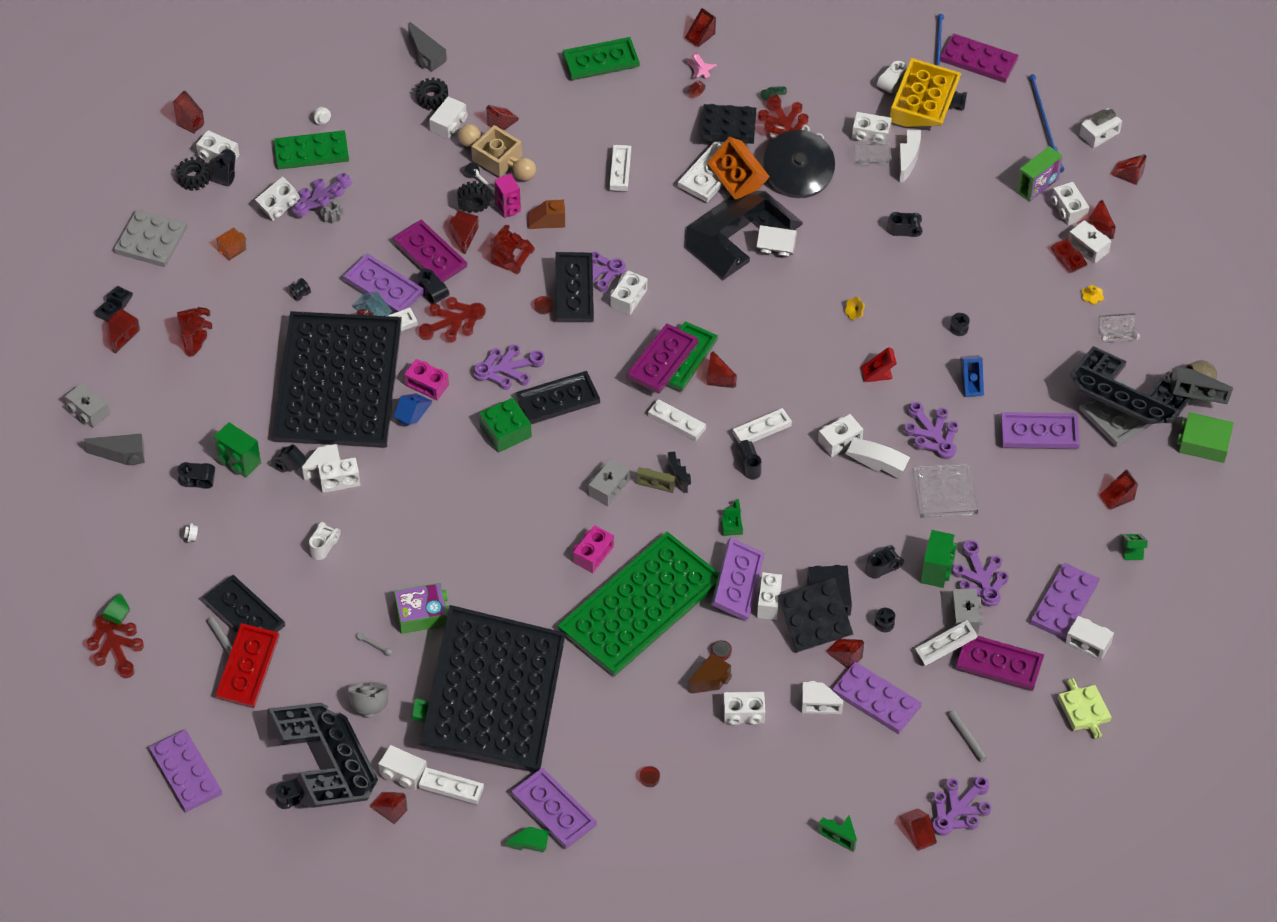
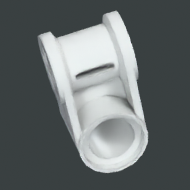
(892, 77)
(323, 541)

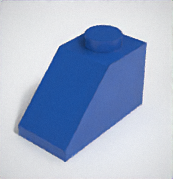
(972, 375)
(411, 408)

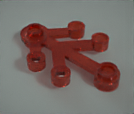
(774, 104)
(474, 312)
(114, 641)

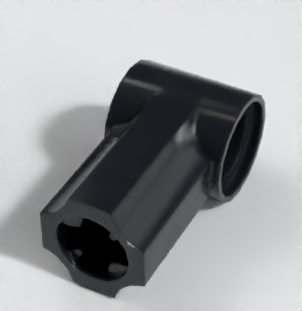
(749, 458)

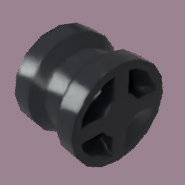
(959, 100)
(299, 289)
(962, 328)
(888, 616)

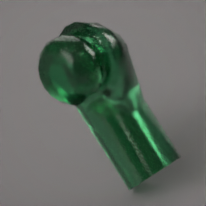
(776, 90)

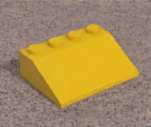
(924, 95)

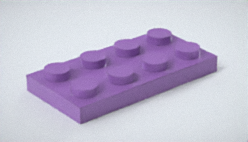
(372, 276)
(1040, 430)
(737, 579)
(1064, 600)
(877, 697)
(185, 770)
(554, 808)

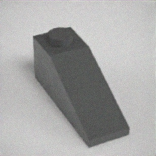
(428, 51)
(1199, 386)
(121, 448)

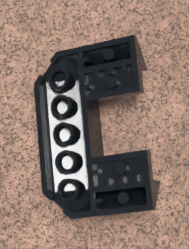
(709, 234)
(1096, 378)
(343, 765)

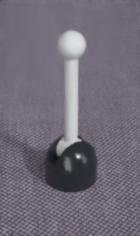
(472, 170)

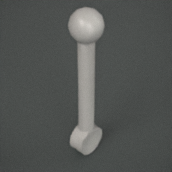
(361, 637)

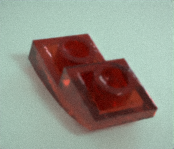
(1066, 254)

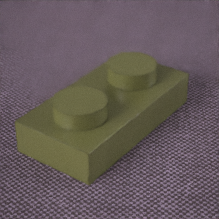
(655, 479)

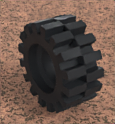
(431, 86)
(193, 166)
(473, 197)

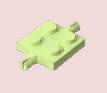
(1084, 708)

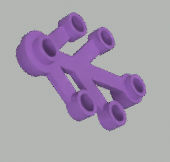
(320, 197)
(612, 267)
(505, 366)
(932, 432)
(981, 576)
(960, 808)

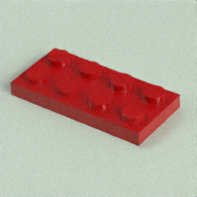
(247, 665)

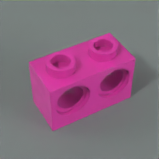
(507, 195)
(426, 379)
(595, 550)

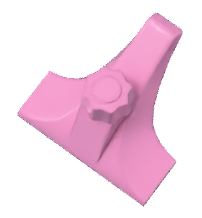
(699, 66)

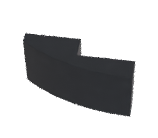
(116, 300)
(682, 478)

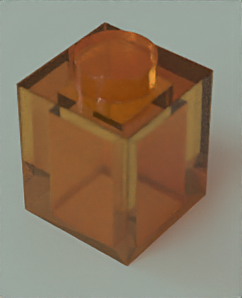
(231, 243)

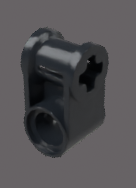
(224, 167)
(903, 224)
(433, 287)
(289, 459)
(197, 475)
(883, 562)
(292, 791)

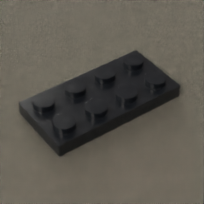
(574, 286)
(558, 397)
(239, 605)

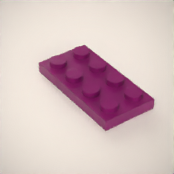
(979, 58)
(429, 250)
(662, 358)
(1001, 662)

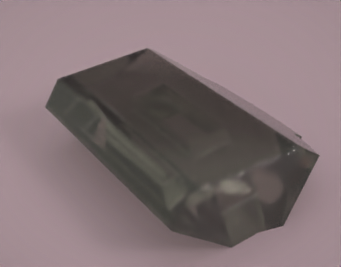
(1103, 116)

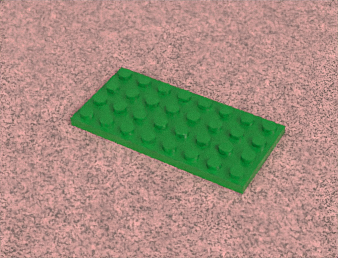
(640, 603)

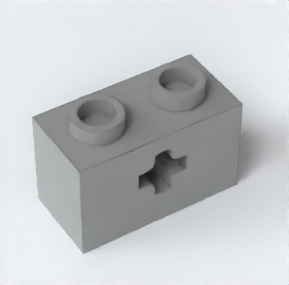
(87, 405)
(608, 482)
(966, 607)

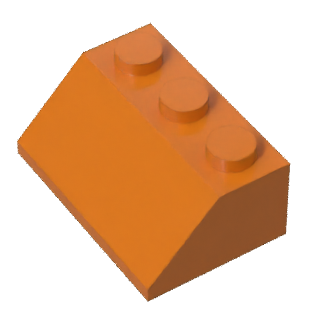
(737, 168)

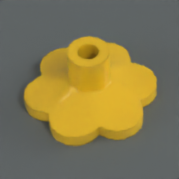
(1092, 294)
(854, 308)

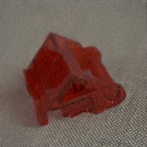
(503, 247)
(191, 329)

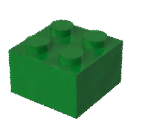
(505, 424)
(237, 450)
(938, 559)

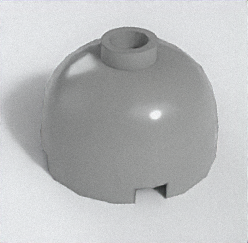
(369, 698)

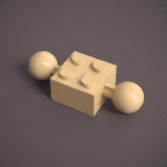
(497, 151)

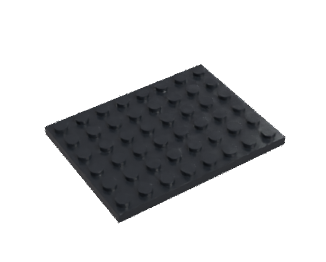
(337, 379)
(493, 689)

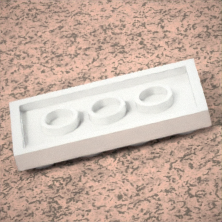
(700, 178)

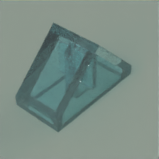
(374, 303)

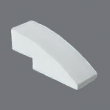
(909, 153)
(878, 456)

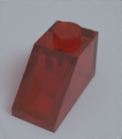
(188, 113)
(464, 229)
(122, 329)

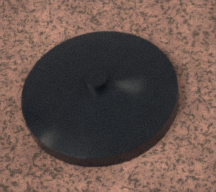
(799, 163)

